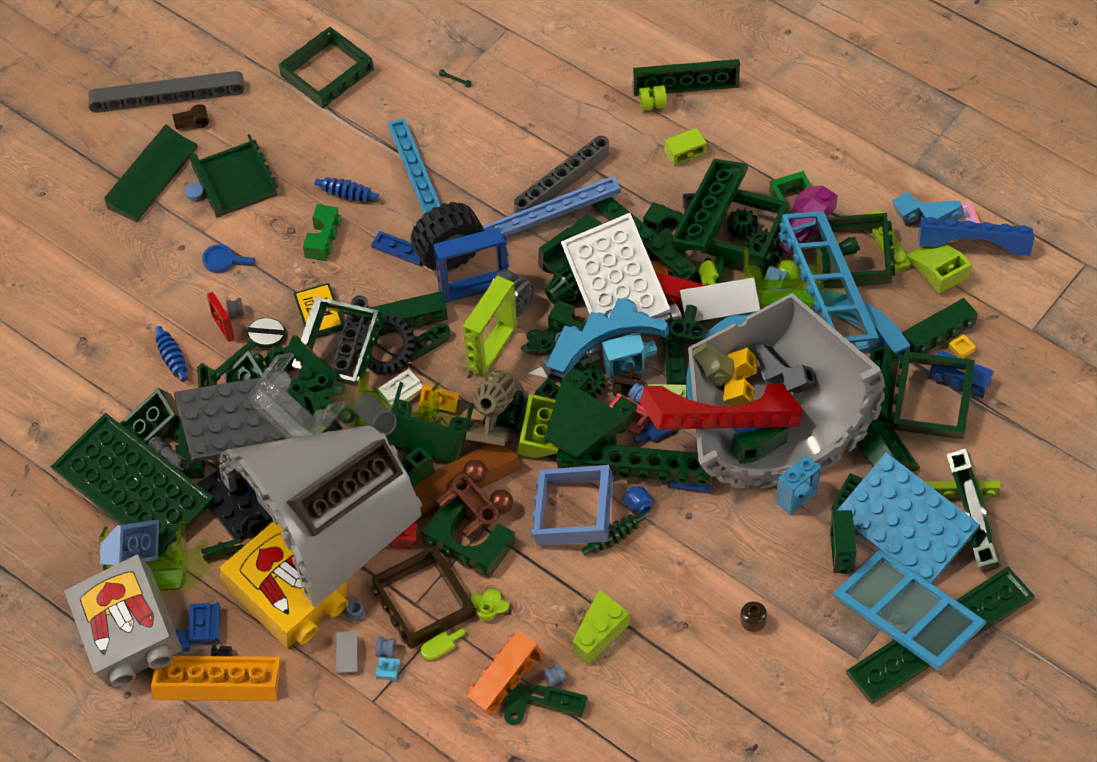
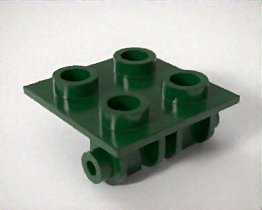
(513, 414)

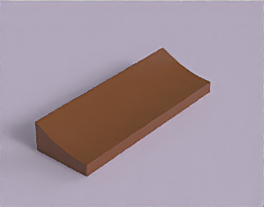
(499, 463)

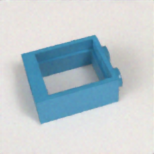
(798, 481)

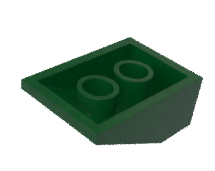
(154, 417)

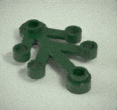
(318, 398)

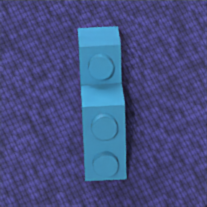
(911, 209)

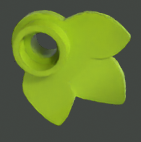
(489, 604)

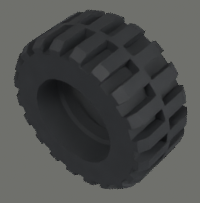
(441, 225)

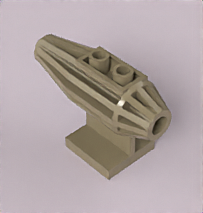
(490, 400)

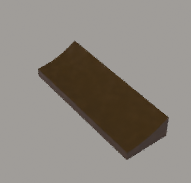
(345, 487)

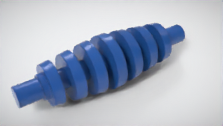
(346, 189)
(171, 354)

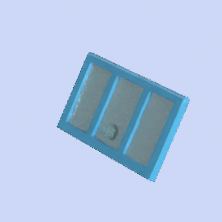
(909, 609)

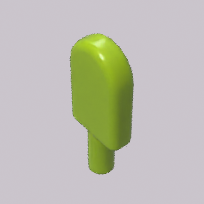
(708, 273)
(440, 645)

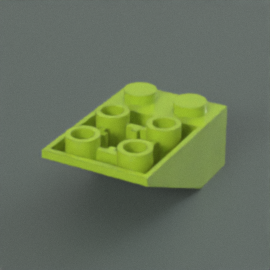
(941, 266)

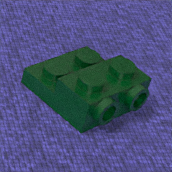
(247, 367)

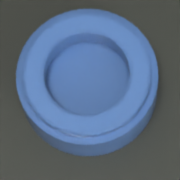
(194, 192)

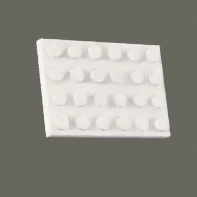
(614, 265)

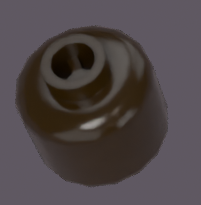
(753, 616)

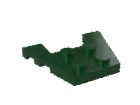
(311, 368)

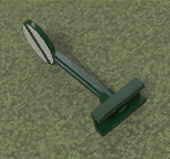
(261, 333)

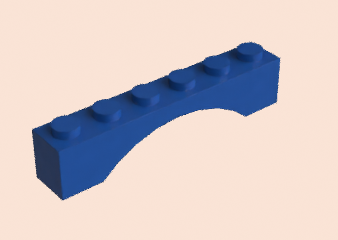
(937, 232)

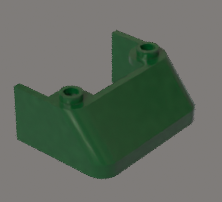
(439, 441)

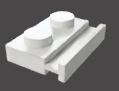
(410, 389)

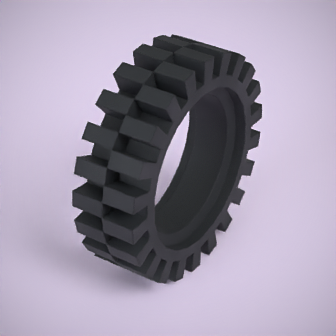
(407, 351)

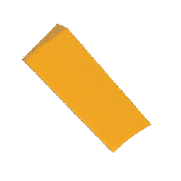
(217, 679)

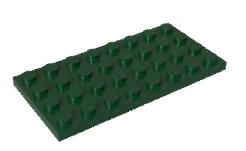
(131, 480)

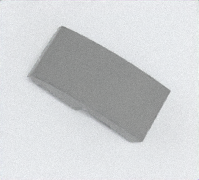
(346, 652)

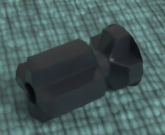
(222, 651)

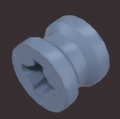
(385, 647)
(554, 675)

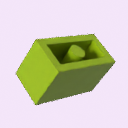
(685, 147)

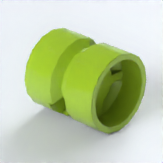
(653, 98)

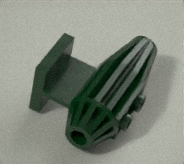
(563, 284)

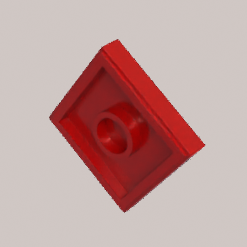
(220, 316)

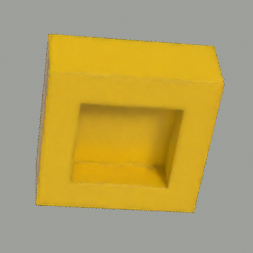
(962, 347)

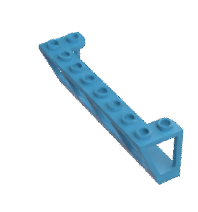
(843, 273)

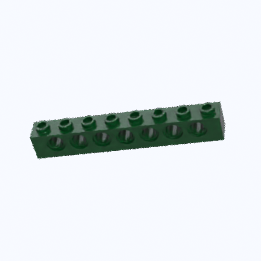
(646, 459)

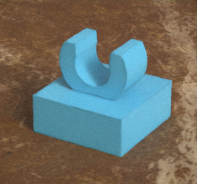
(387, 669)

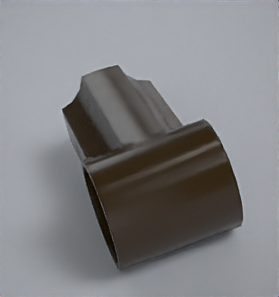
(196, 116)

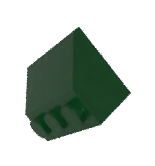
(882, 440)

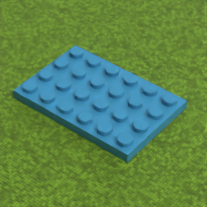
(908, 519)

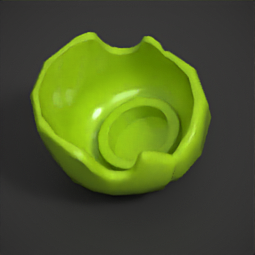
(791, 268)

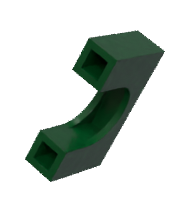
(482, 557)

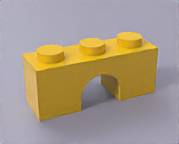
(738, 390)

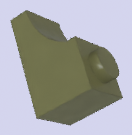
(715, 363)

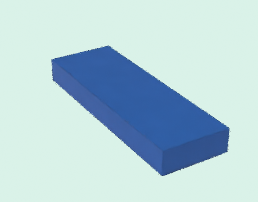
(395, 247)

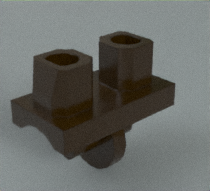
(621, 383)

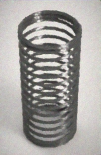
(377, 412)

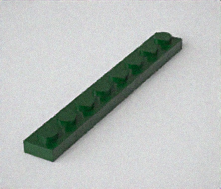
(652, 242)

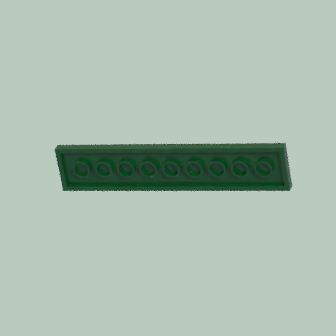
(896, 665)

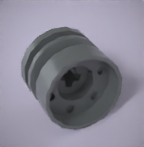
(523, 290)

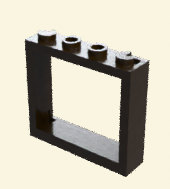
(408, 567)

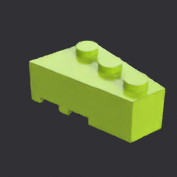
(600, 627)

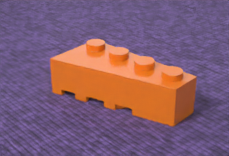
(504, 672)

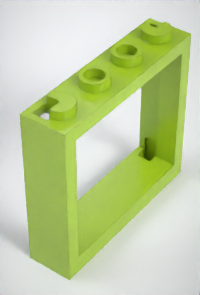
(498, 300)

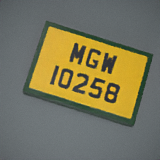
(304, 299)

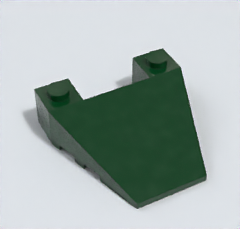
(583, 421)

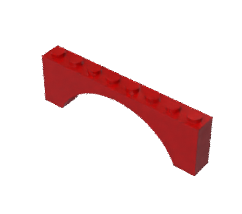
(676, 412)

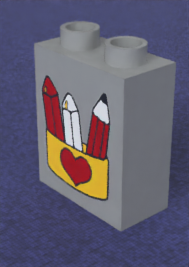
(123, 622)

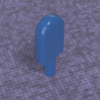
(652, 433)

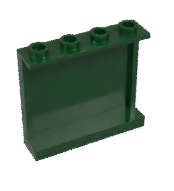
(235, 177)

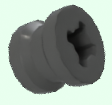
(235, 307)

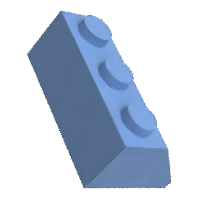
(129, 541)

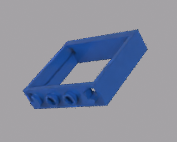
(465, 245)

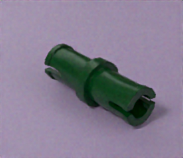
(222, 549)

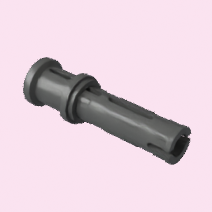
(165, 450)

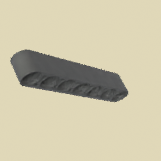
(564, 174)

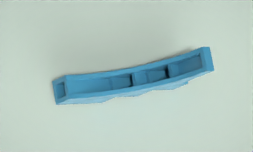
(598, 328)

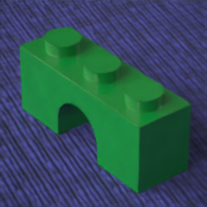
(319, 245)

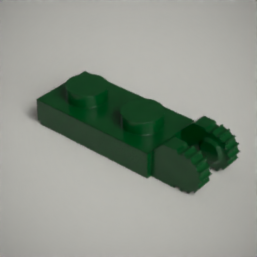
(558, 700)

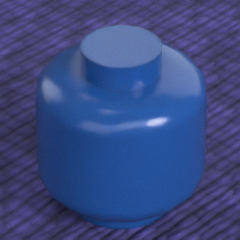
(638, 500)

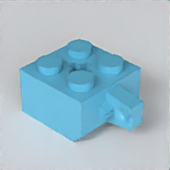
(626, 352)

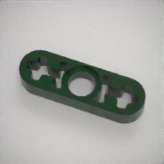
(430, 335)

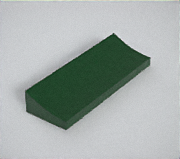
(688, 76)
(150, 174)
(709, 205)

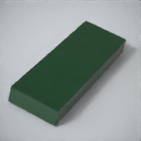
(674, 362)

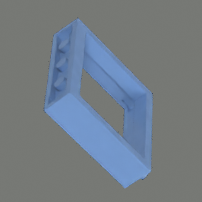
(573, 535)

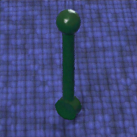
(467, 83)

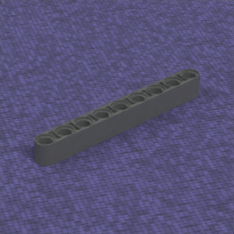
(166, 91)

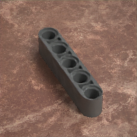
(346, 351)

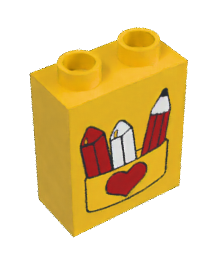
(271, 590)

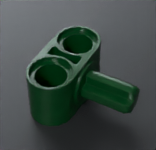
(688, 325)

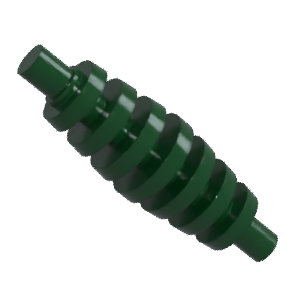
(616, 532)

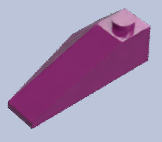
(810, 200)

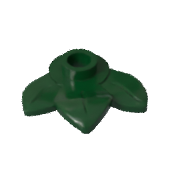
(539, 342)

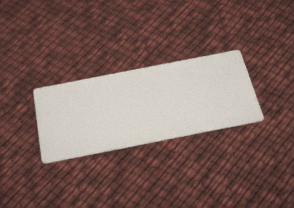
(722, 299)

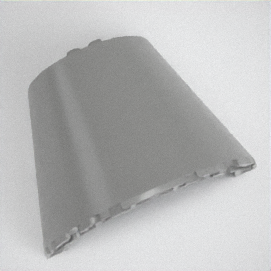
(834, 410)
(290, 465)

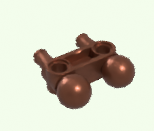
(474, 499)

